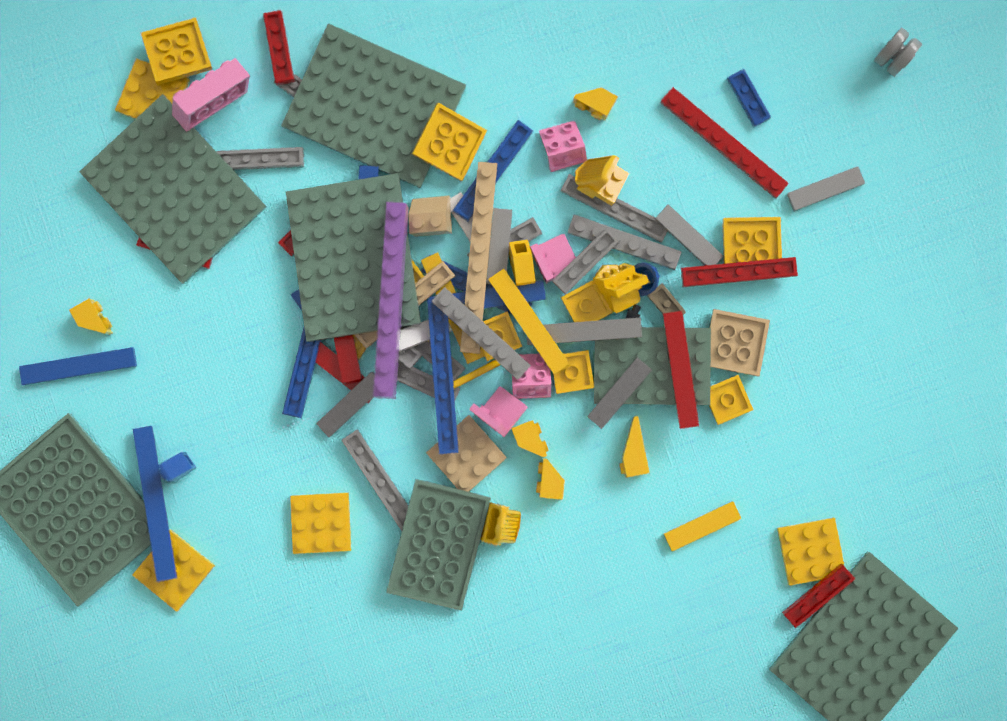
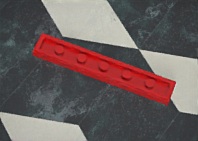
(739, 272)
(680, 369)

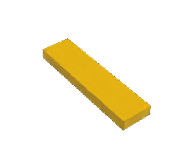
(702, 526)

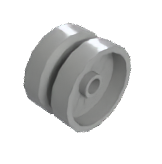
(898, 52)

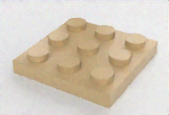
(737, 342)
(475, 458)

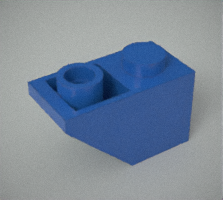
(176, 467)

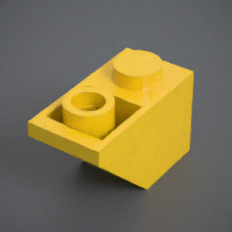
(596, 101)
(521, 262)
(89, 316)
(528, 438)
(551, 481)

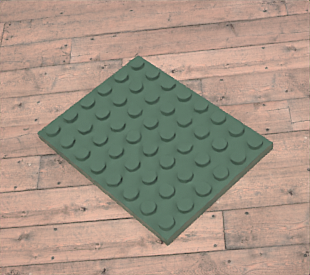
(369, 103)
(172, 190)
(340, 256)
(73, 509)
(864, 646)

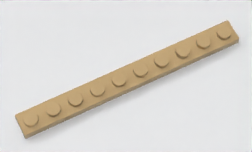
(479, 247)

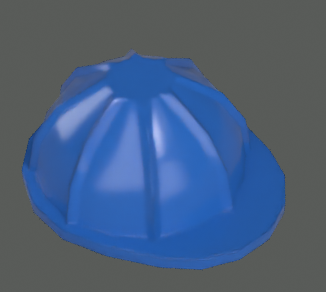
(652, 275)

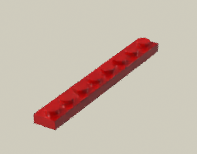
(724, 142)

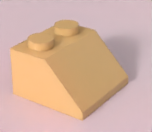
(430, 216)

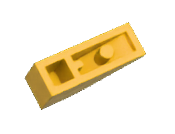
(634, 455)

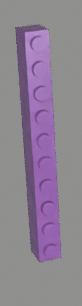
(391, 300)

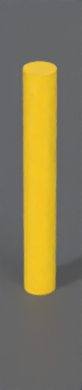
(476, 373)

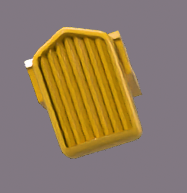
(601, 178)
(620, 285)
(500, 525)

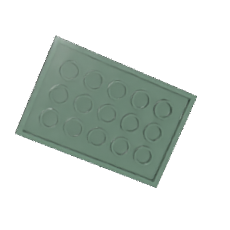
(617, 355)
(438, 544)

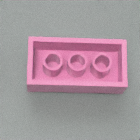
(210, 94)

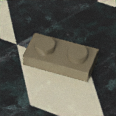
(665, 300)

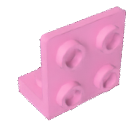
(563, 145)
(552, 256)
(535, 381)
(500, 411)

